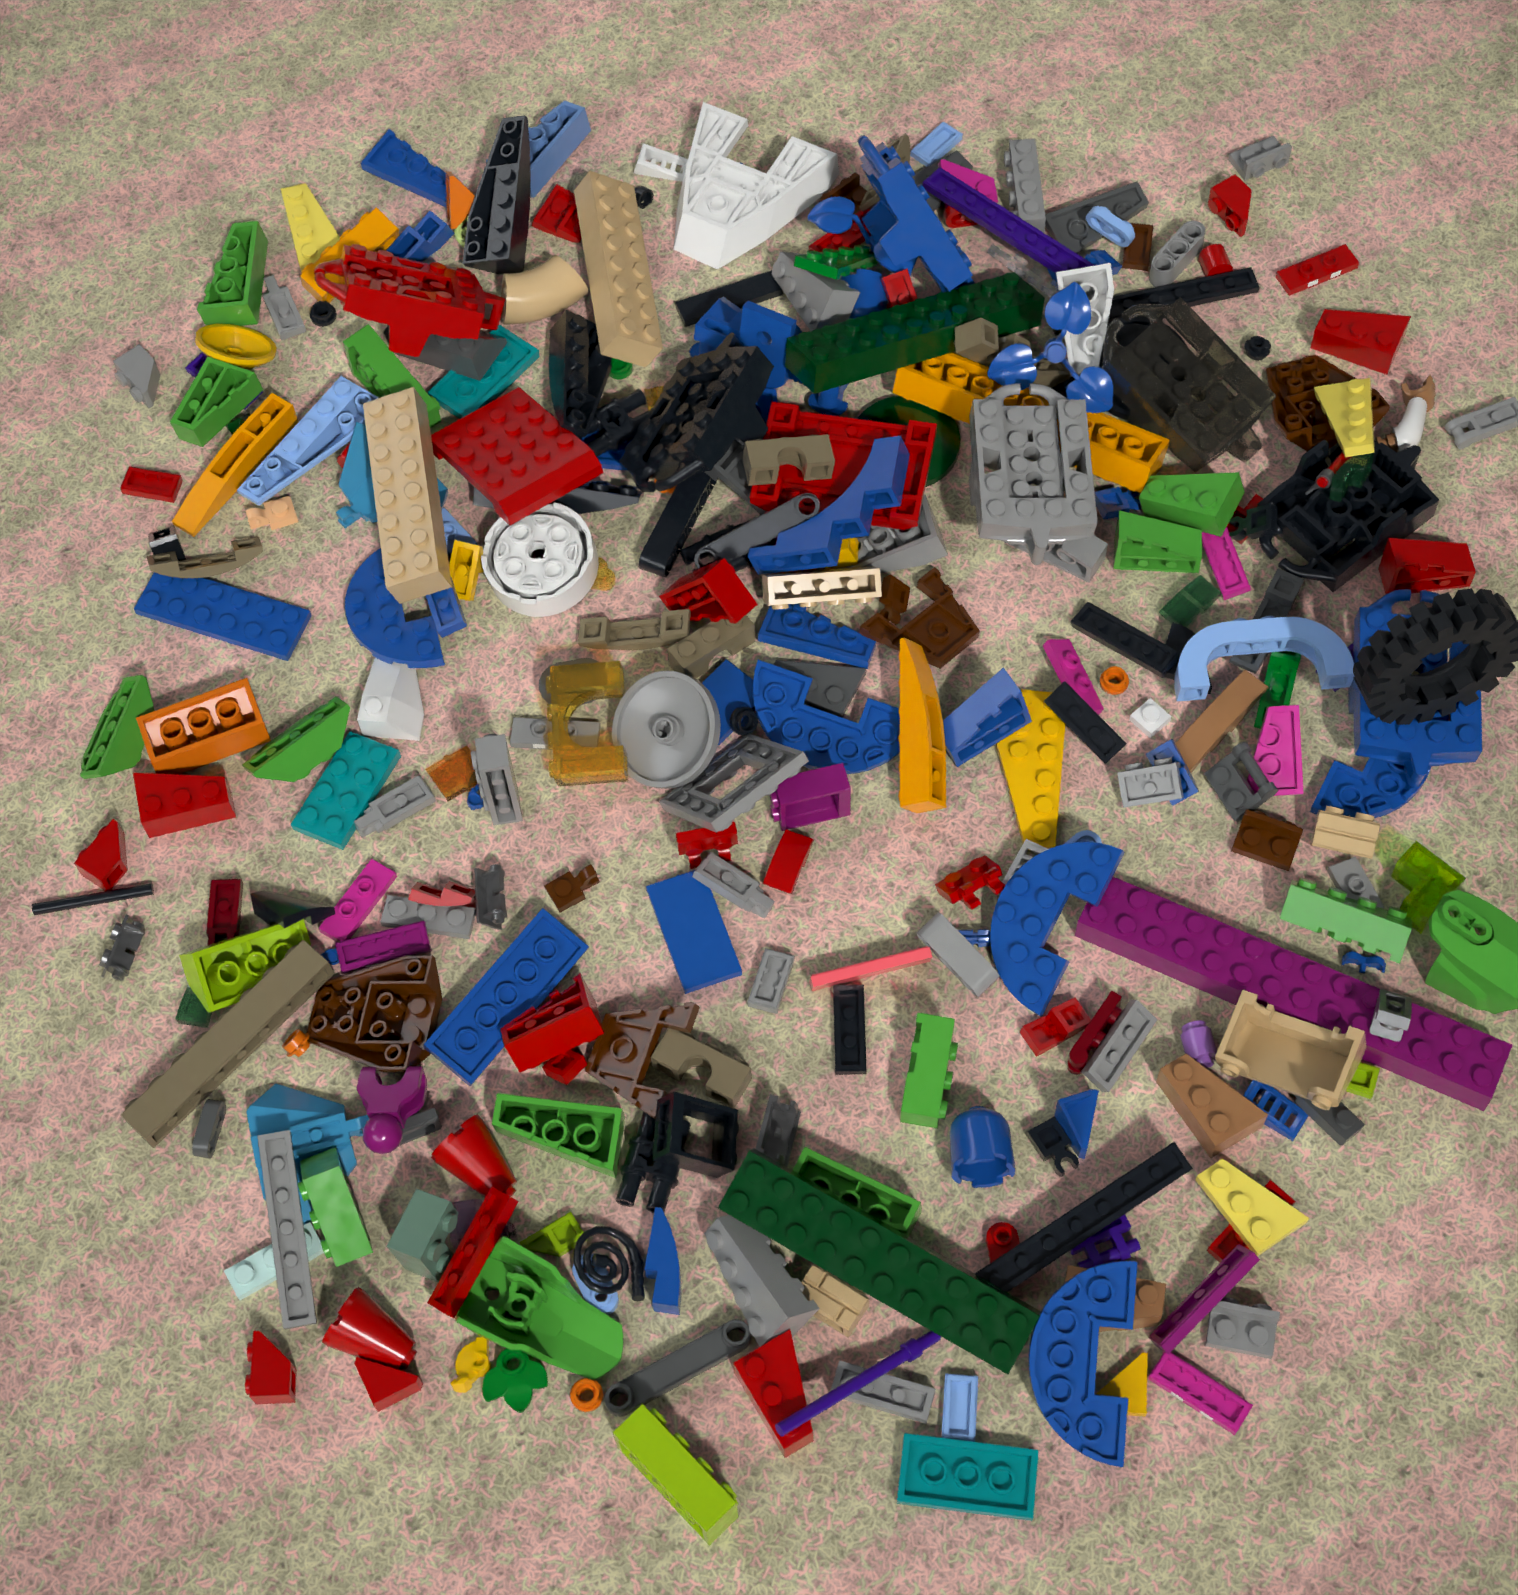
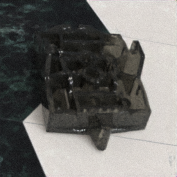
(1166, 405)

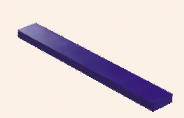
(1002, 222)

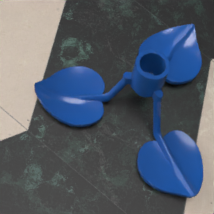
(836, 216)
(1064, 311)

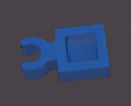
(1102, 257)
(1112, 500)

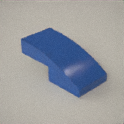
(1169, 750)

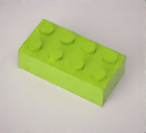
(676, 1473)

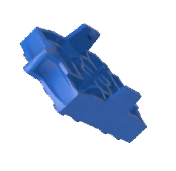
(905, 220)
(1414, 744)

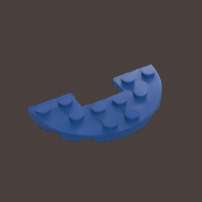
(381, 624)
(822, 736)
(1374, 791)
(1031, 909)
(1065, 1359)

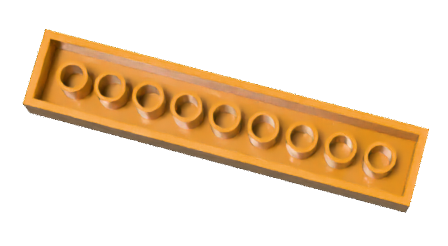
(1117, 448)

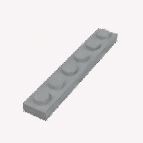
(287, 1230)

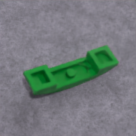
(1280, 682)

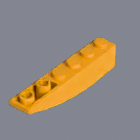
(236, 462)
(921, 734)

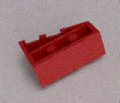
(1361, 337)
(1425, 565)
(710, 593)

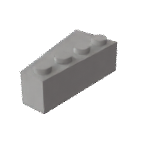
(814, 296)
(1076, 557)
(759, 1280)

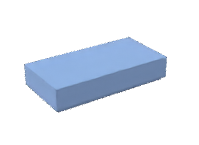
(936, 144)
(960, 1407)

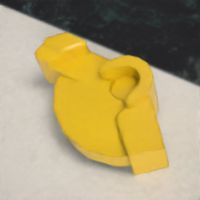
(471, 1364)

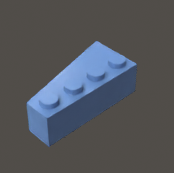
(555, 141)

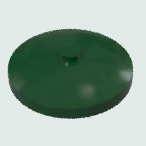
(947, 439)

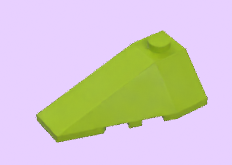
(232, 966)

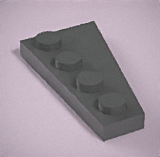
(1070, 224)

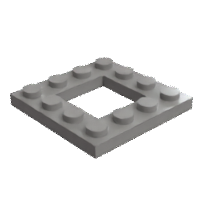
(694, 799)

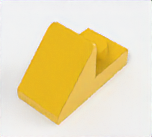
(465, 568)

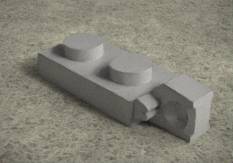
(282, 309)
(395, 807)
(733, 885)

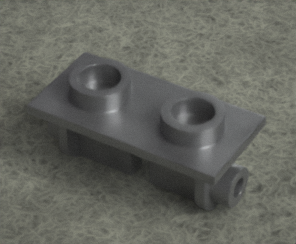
(489, 900)
(125, 937)

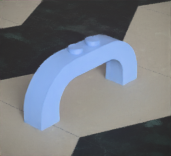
(1262, 635)

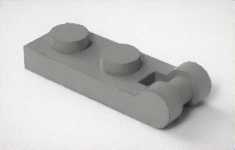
(1484, 423)

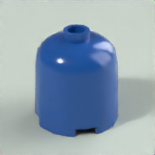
(872, 294)
(981, 1148)

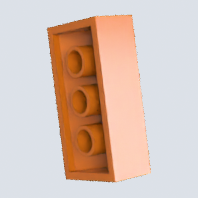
(203, 729)

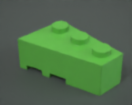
(214, 400)
(1193, 499)
(1155, 545)
(929, 1071)
(334, 1208)

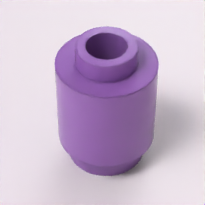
(1199, 1042)

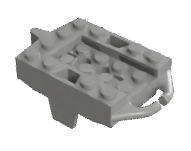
(1004, 498)

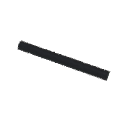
(92, 899)

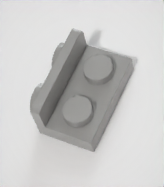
(1260, 158)
(1151, 783)
(1242, 1328)

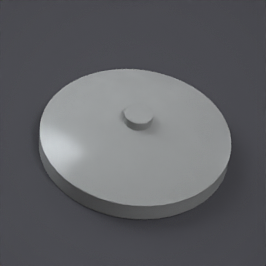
(667, 729)

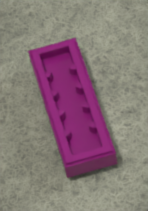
(383, 946)

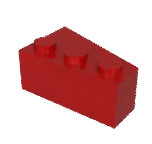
(181, 801)
(554, 1027)
(776, 1389)

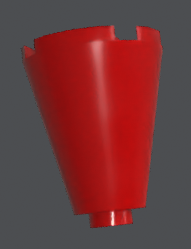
(475, 1158)
(369, 1333)

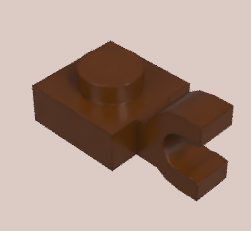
(894, 597)
(568, 891)

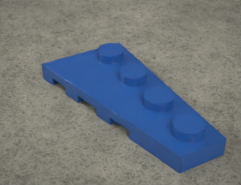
(402, 166)
(816, 636)

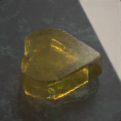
(605, 577)

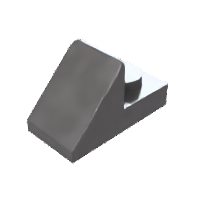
(1391, 1015)

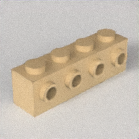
(821, 585)

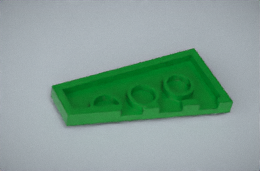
(836, 262)

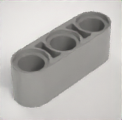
(1177, 254)
(958, 954)

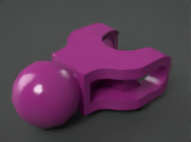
(389, 1106)

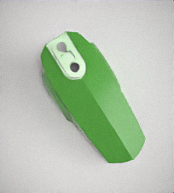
(1474, 966)
(540, 1314)

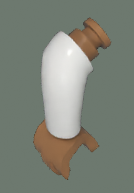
(1412, 424)

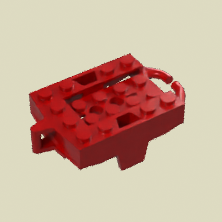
(409, 297)

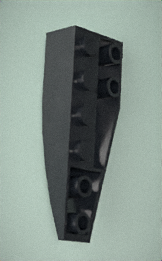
(502, 204)
(576, 372)
(587, 498)

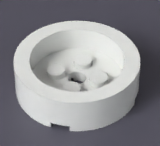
(536, 584)

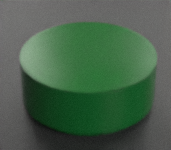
(620, 369)

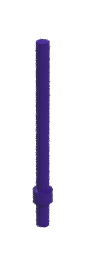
(908, 1352)

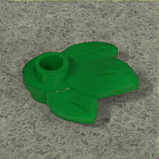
(514, 1384)

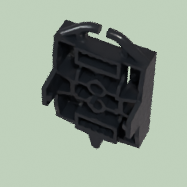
(700, 416)
(1362, 513)

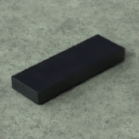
(1085, 722)
(849, 1029)

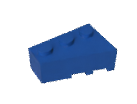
(985, 718)

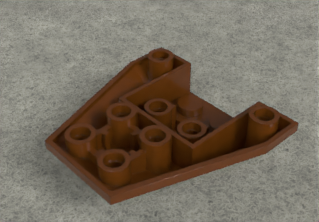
(1296, 407)
(379, 1013)

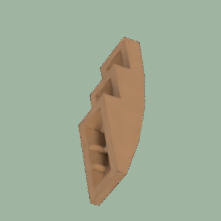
(1220, 718)

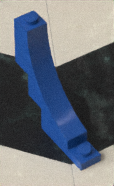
(819, 539)

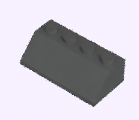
(463, 356)

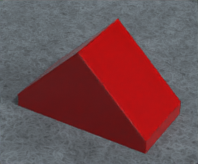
(386, 1384)

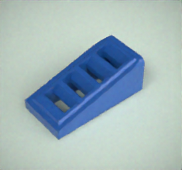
(1279, 1100)

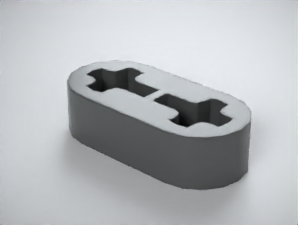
(209, 1128)

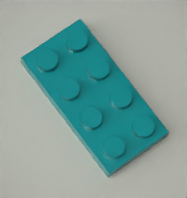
(465, 395)
(346, 790)
(968, 1477)

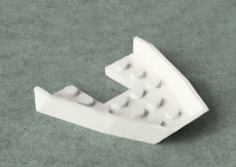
(734, 207)

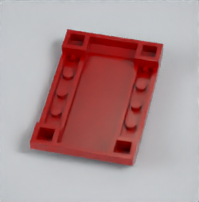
(851, 446)
(516, 455)

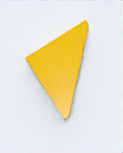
(1131, 1384)

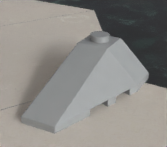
(903, 549)

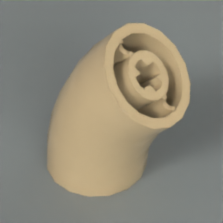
(541, 291)

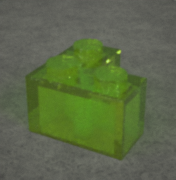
(1427, 880)

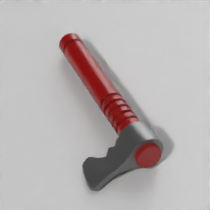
(1324, 479)

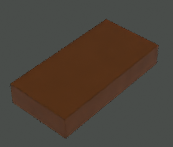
(1137, 254)

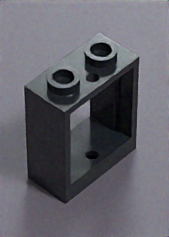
(669, 1134)

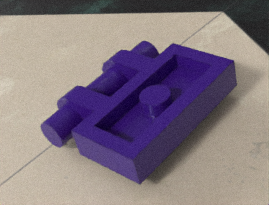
(1121, 1249)

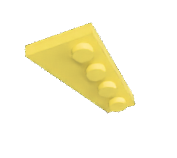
(308, 224)
(1349, 414)

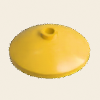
(235, 345)

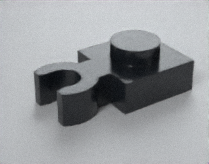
(1258, 523)
(1051, 1142)

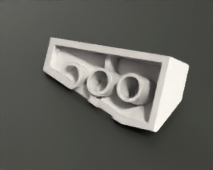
(1097, 282)
(391, 703)

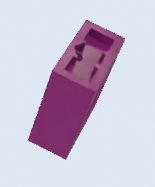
(812, 797)

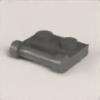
(1233, 786)

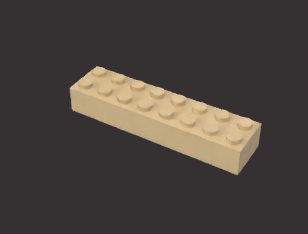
(617, 270)
(406, 496)

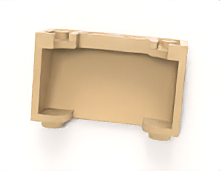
(1290, 1052)

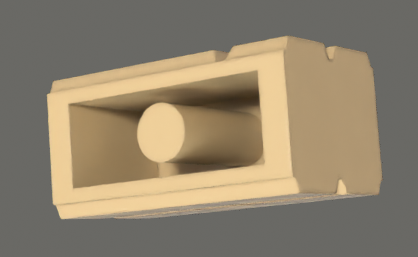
(1345, 833)
(838, 1302)

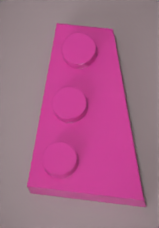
(1280, 750)

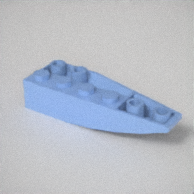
(312, 440)

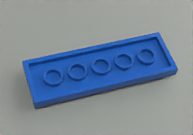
(224, 613)
(513, 984)

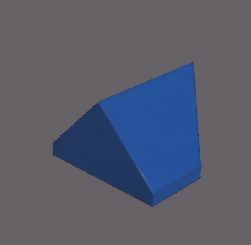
(1076, 1118)

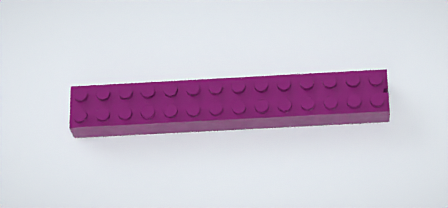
(1228, 960)

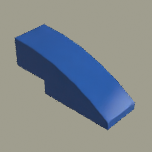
(423, 240)
(663, 1266)

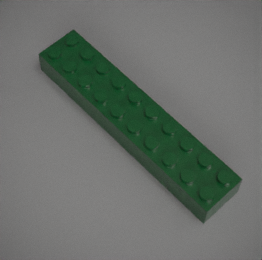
(909, 332)
(880, 1260)

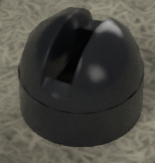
(643, 194)

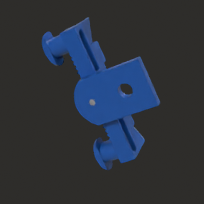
(768, 331)

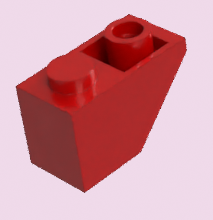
(1231, 202)
(105, 857)
(271, 1374)

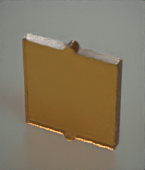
(454, 773)

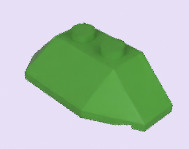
(117, 737)
(302, 745)

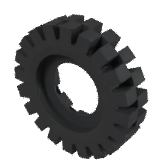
(1470, 617)

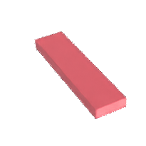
(870, 968)

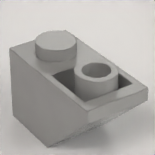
(139, 373)

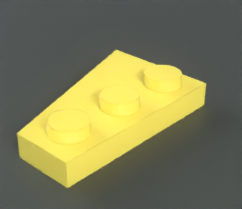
(1249, 1207)

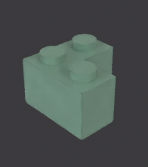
(422, 1235)

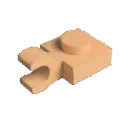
(276, 513)

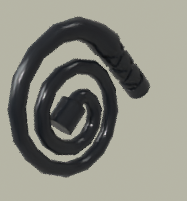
(602, 1261)

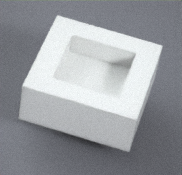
(1150, 718)

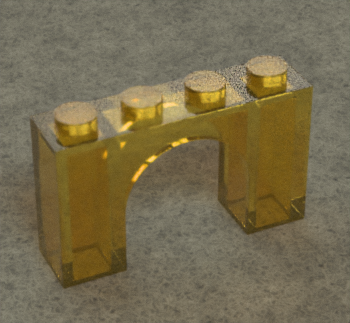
(569, 689)

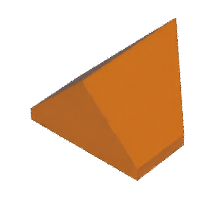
(458, 200)

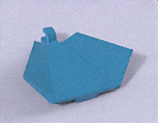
(358, 484)
(314, 1128)

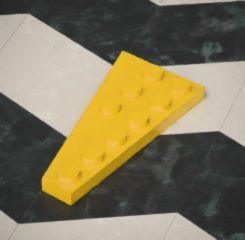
(1033, 770)

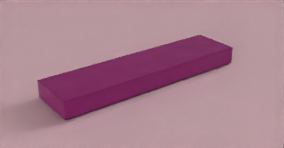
(1203, 1298)

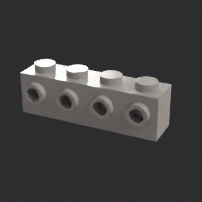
(1025, 182)
(496, 779)

